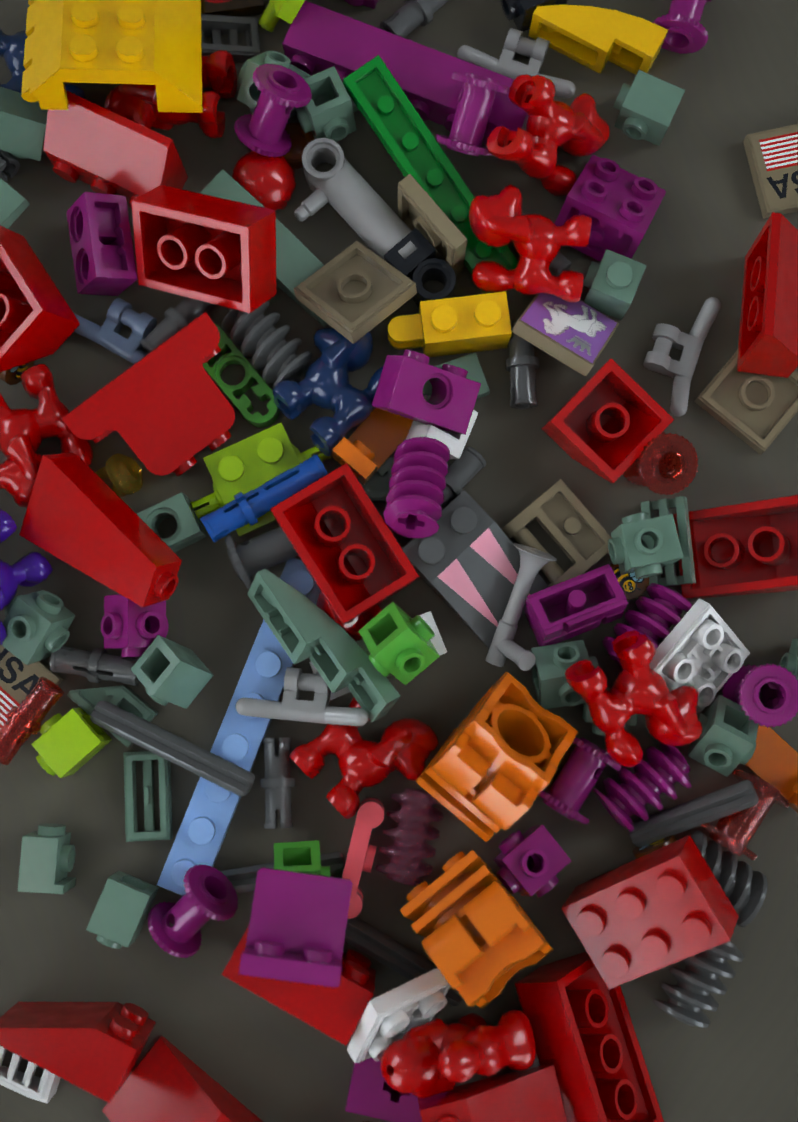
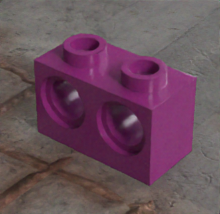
(101, 244)

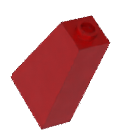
(97, 532)

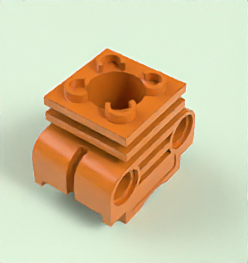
(498, 758)
(474, 929)

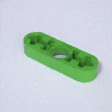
(261, 391)

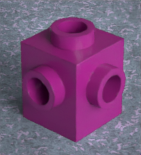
(132, 626)
(545, 861)

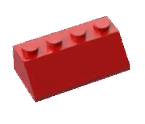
(589, 1041)

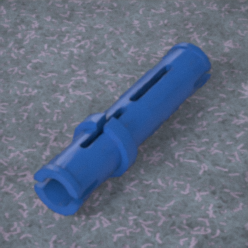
(258, 502)

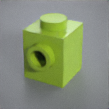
(68, 742)

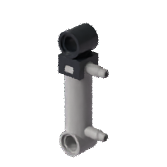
(371, 219)

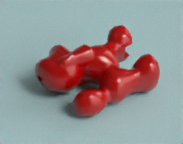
(140, 101)
(549, 125)
(537, 239)
(26, 428)
(637, 690)
(363, 762)
(440, 1054)

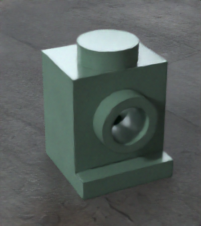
(47, 860)

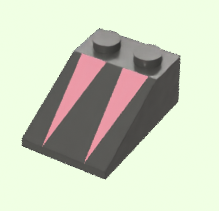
(470, 565)

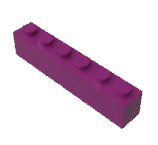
(330, 39)

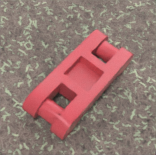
(360, 852)

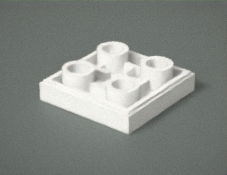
(699, 653)
(396, 1013)

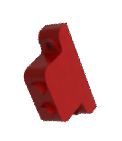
(163, 403)

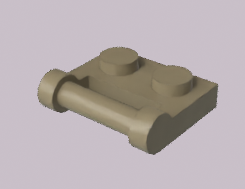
(568, 525)

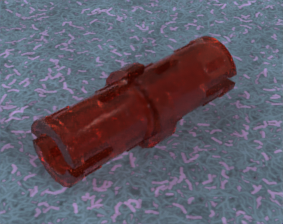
(27, 718)

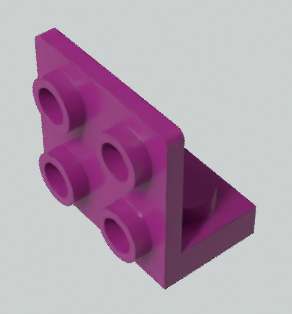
(617, 204)
(297, 927)

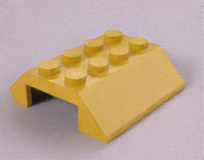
(114, 45)

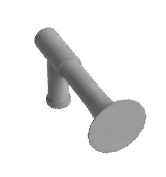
(502, 643)

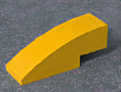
(598, 36)

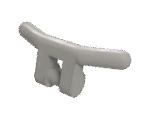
(510, 68)
(690, 345)
(303, 710)

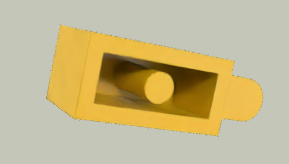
(454, 325)

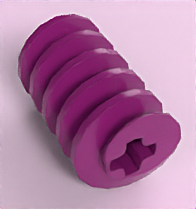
(417, 487)
(654, 616)
(644, 785)

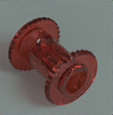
(659, 460)
(738, 829)

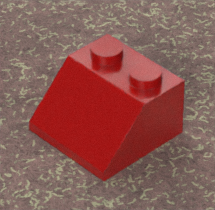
(607, 422)

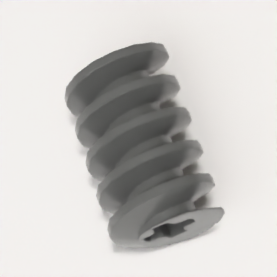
(266, 344)
(741, 885)
(697, 983)

